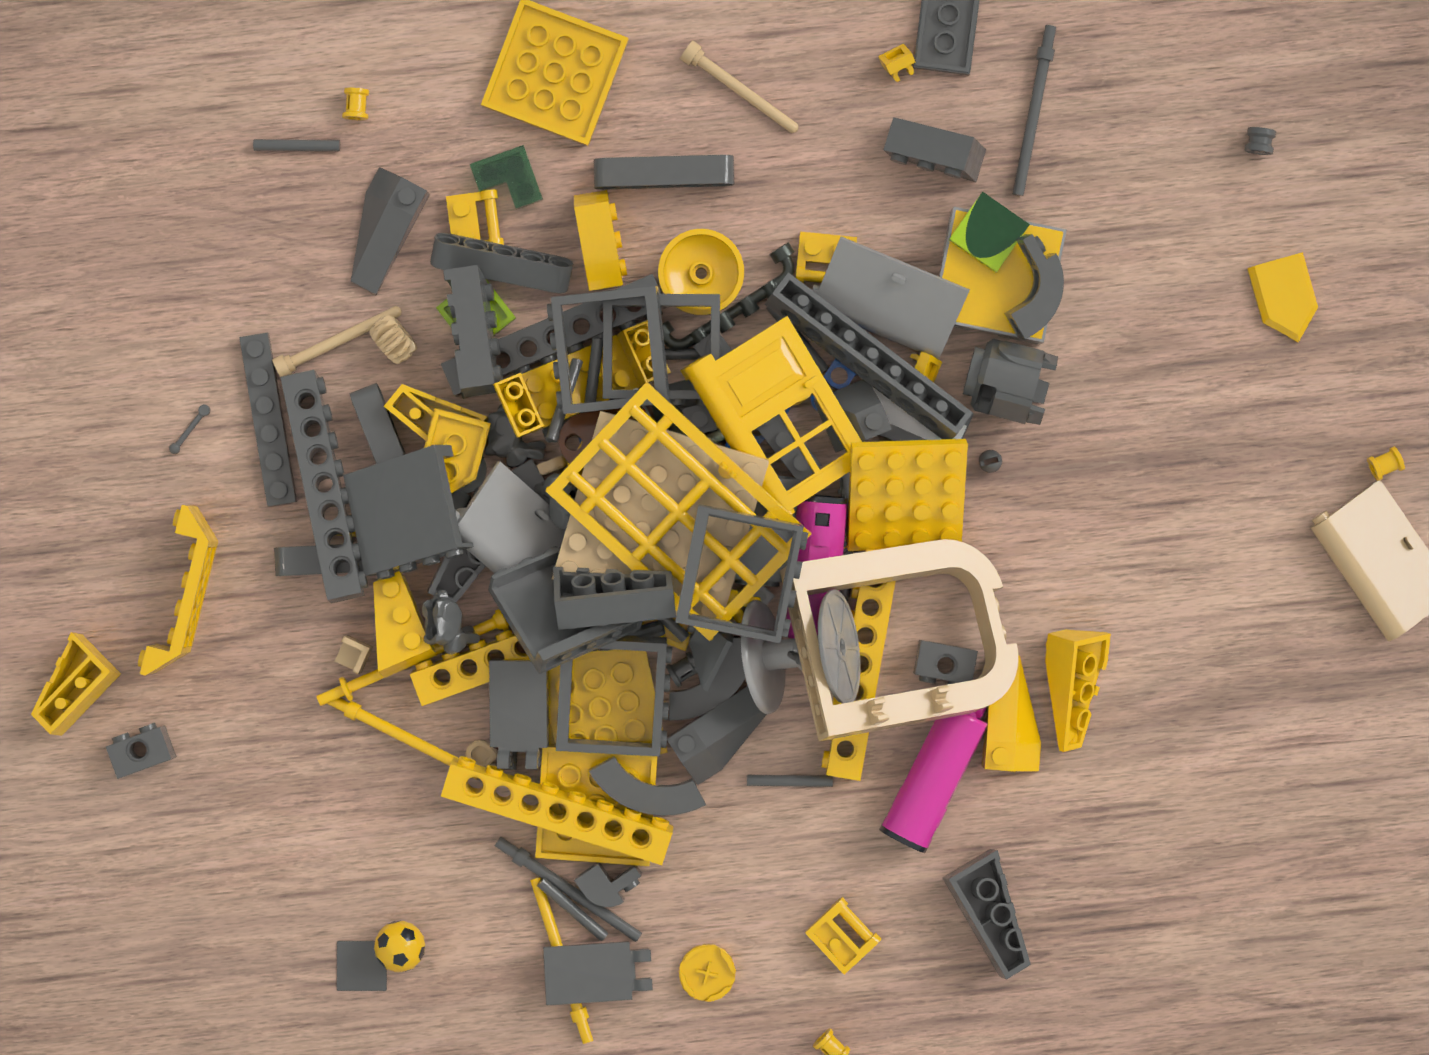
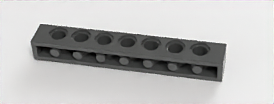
(539, 332)
(868, 358)
(295, 389)

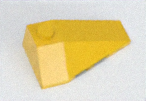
(1072, 673)
(1012, 731)

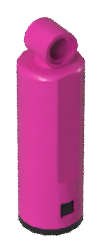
(826, 520)
(933, 780)

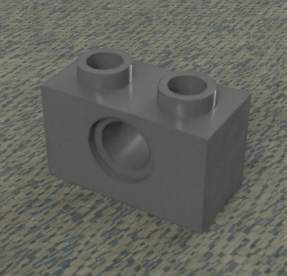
(931, 652)
(125, 759)

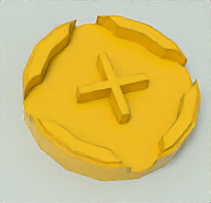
(707, 972)

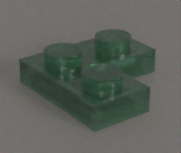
(510, 168)

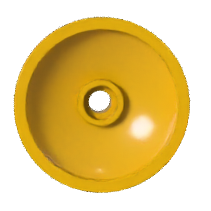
(705, 251)

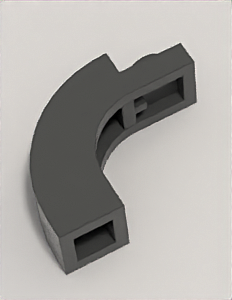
(1046, 290)

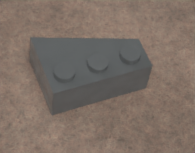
(934, 149)

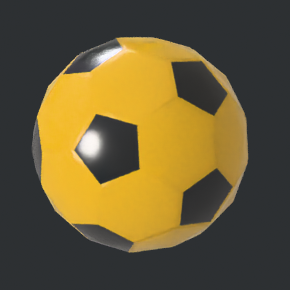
(399, 946)

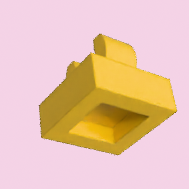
(896, 60)
(927, 365)

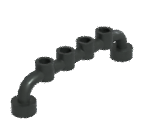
(746, 306)

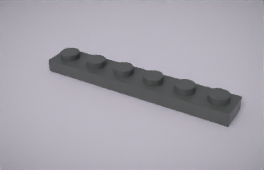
(268, 419)
(774, 430)

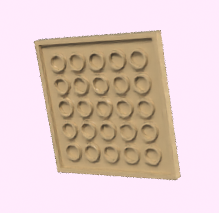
(584, 550)

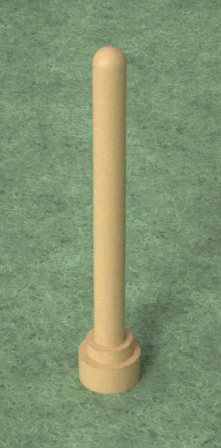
(695, 56)
(288, 364)

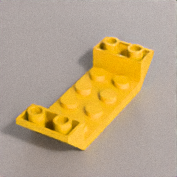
(531, 396)
(190, 523)

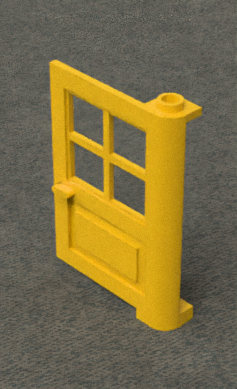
(758, 384)

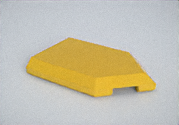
(1284, 294)
(467, 441)

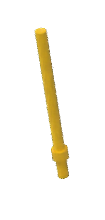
(353, 711)
(578, 1013)

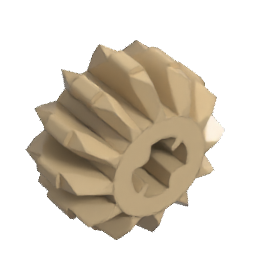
(393, 339)

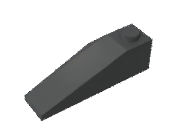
(386, 221)
(716, 736)

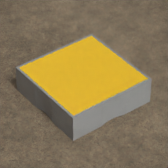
(992, 292)

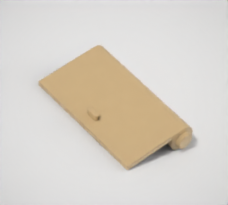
(1379, 558)

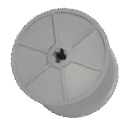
(766, 661)

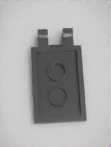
(518, 711)
(593, 972)

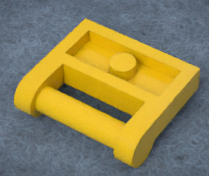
(464, 215)
(815, 249)
(836, 942)

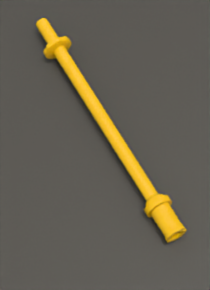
(346, 688)

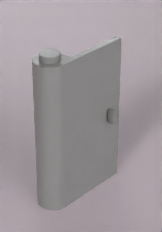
(892, 297)
(504, 521)

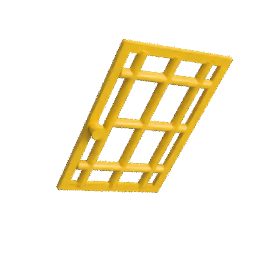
(678, 511)

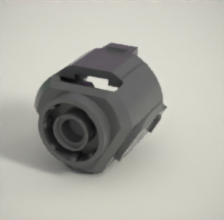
(1007, 381)

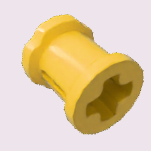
(355, 104)
(1386, 463)
(830, 1045)

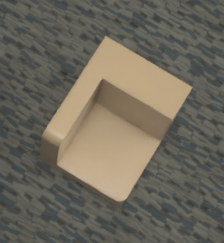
(353, 654)

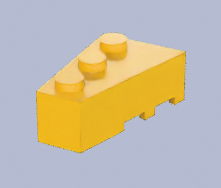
(599, 240)
(417, 409)
(398, 627)
(75, 685)

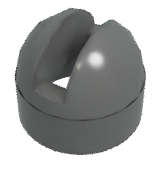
(993, 467)

